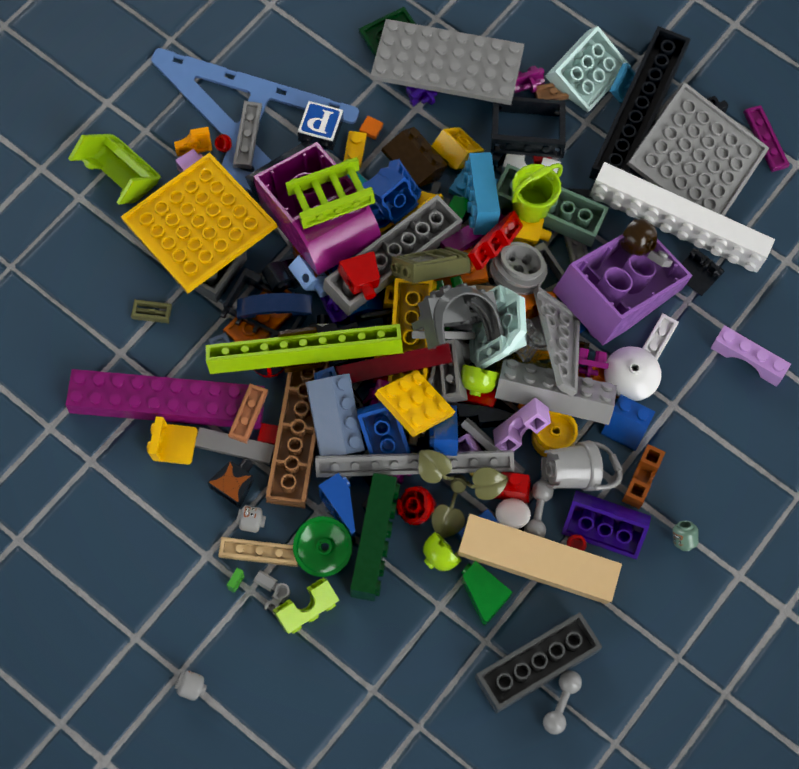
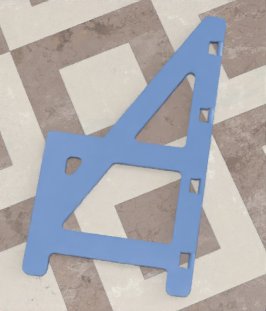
(260, 91)

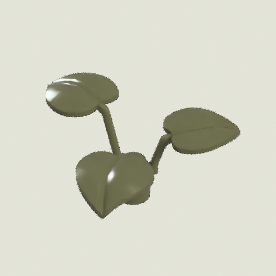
(486, 480)

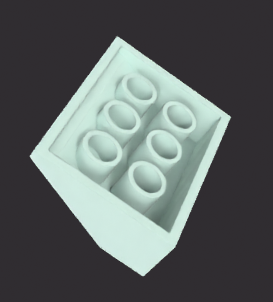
(587, 69)

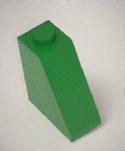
(484, 591)

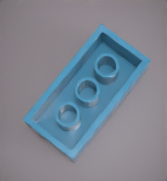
(481, 192)

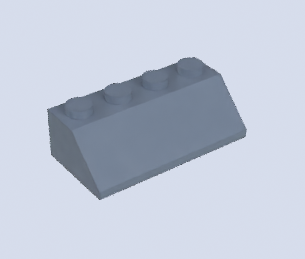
(335, 415)

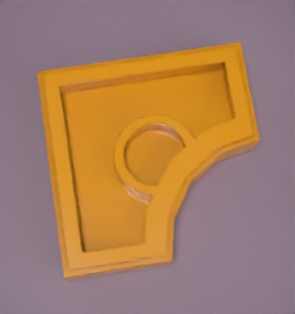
(198, 139)

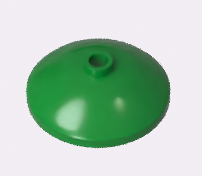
(309, 550)

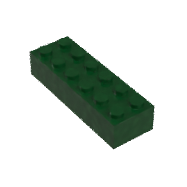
(373, 537)

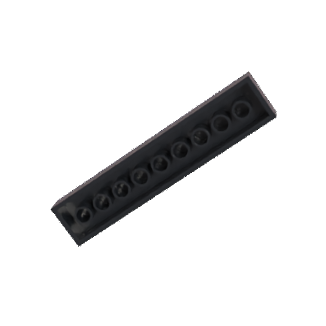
(642, 100)

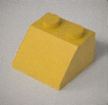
(455, 146)

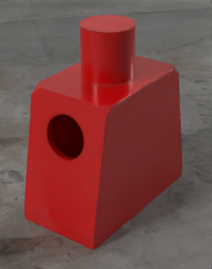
(361, 274)
(516, 487)

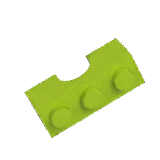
(321, 598)

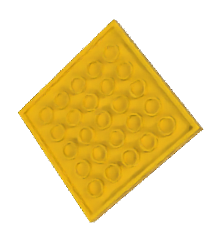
(198, 222)

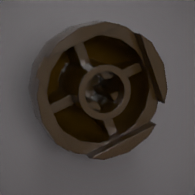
(639, 237)

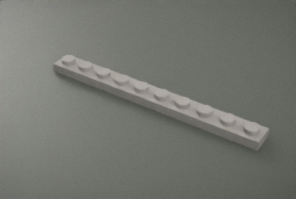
(408, 463)

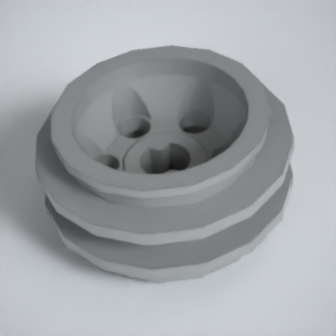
(519, 268)

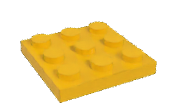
(415, 403)

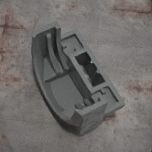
(451, 308)

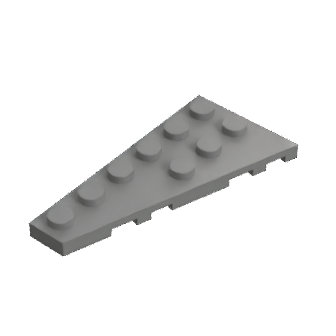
(562, 339)

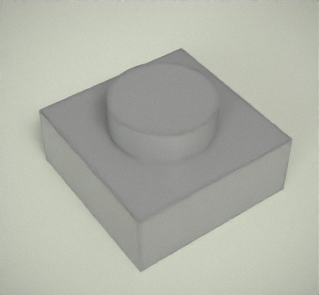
(660, 258)

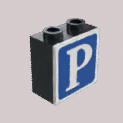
(320, 125)

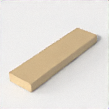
(257, 551)

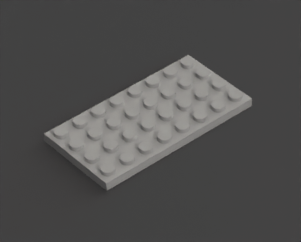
(447, 61)

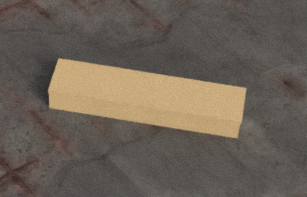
(539, 559)

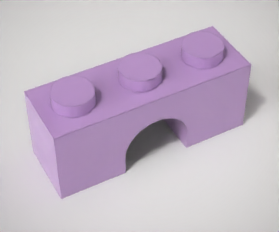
(531, 416)

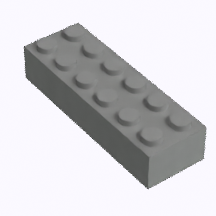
(524, 382)

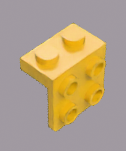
(171, 442)

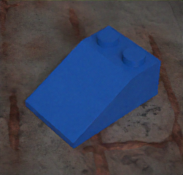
(382, 430)
(337, 499)

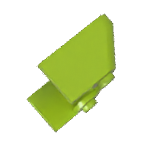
(117, 162)

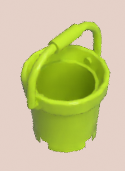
(535, 191)

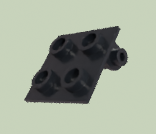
(703, 271)

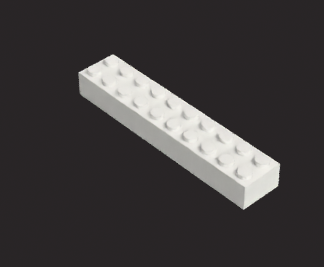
(681, 217)

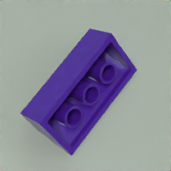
(607, 524)

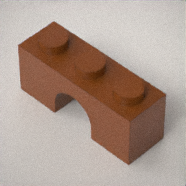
(643, 476)

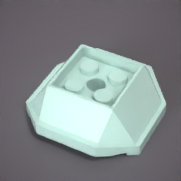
(513, 320)

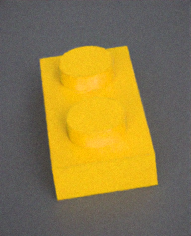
(355, 146)

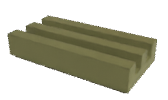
(135, 311)

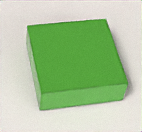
(235, 580)

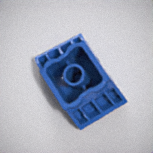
(394, 193)

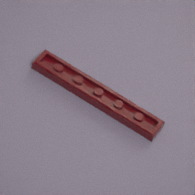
(397, 363)

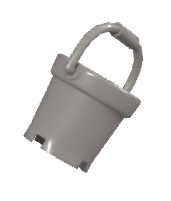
(578, 467)

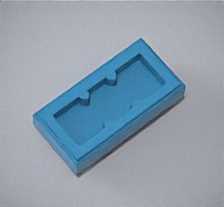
(622, 82)

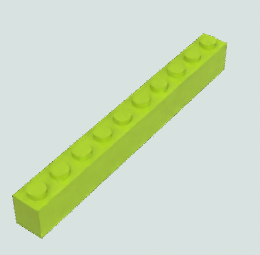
(304, 349)

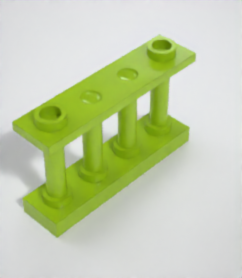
(337, 207)

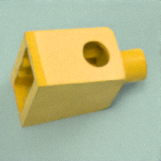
(532, 233)

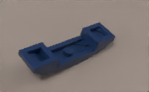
(274, 304)

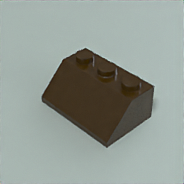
(416, 155)

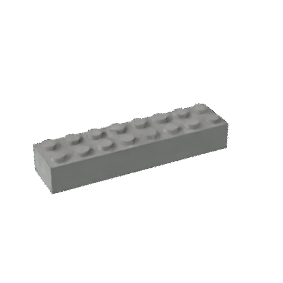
(416, 233)

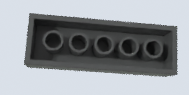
(538, 662)

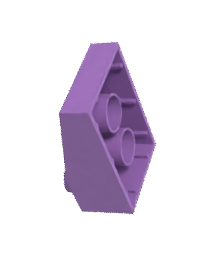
(618, 289)

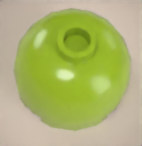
(478, 380)
(439, 553)

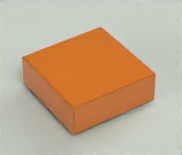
(371, 127)

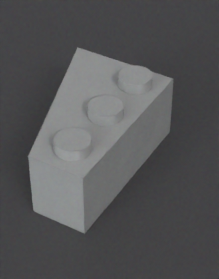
(447, 377)

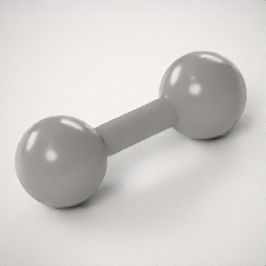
(541, 494)
(555, 721)

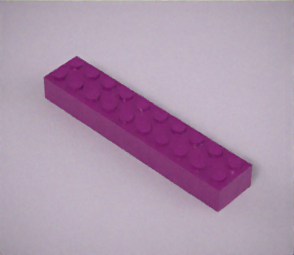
(154, 396)

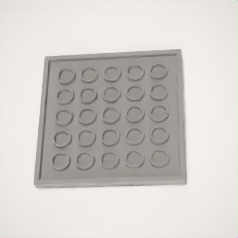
(698, 152)

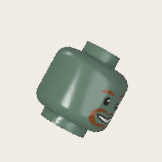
(685, 535)

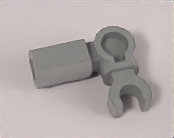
(281, 590)

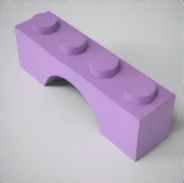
(769, 365)

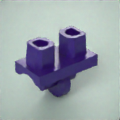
(420, 95)
(334, 312)

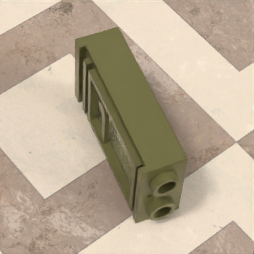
(430, 264)

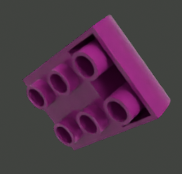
(328, 241)

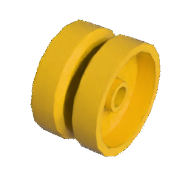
(558, 434)

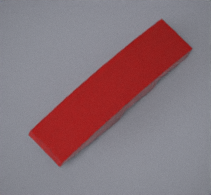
(498, 237)

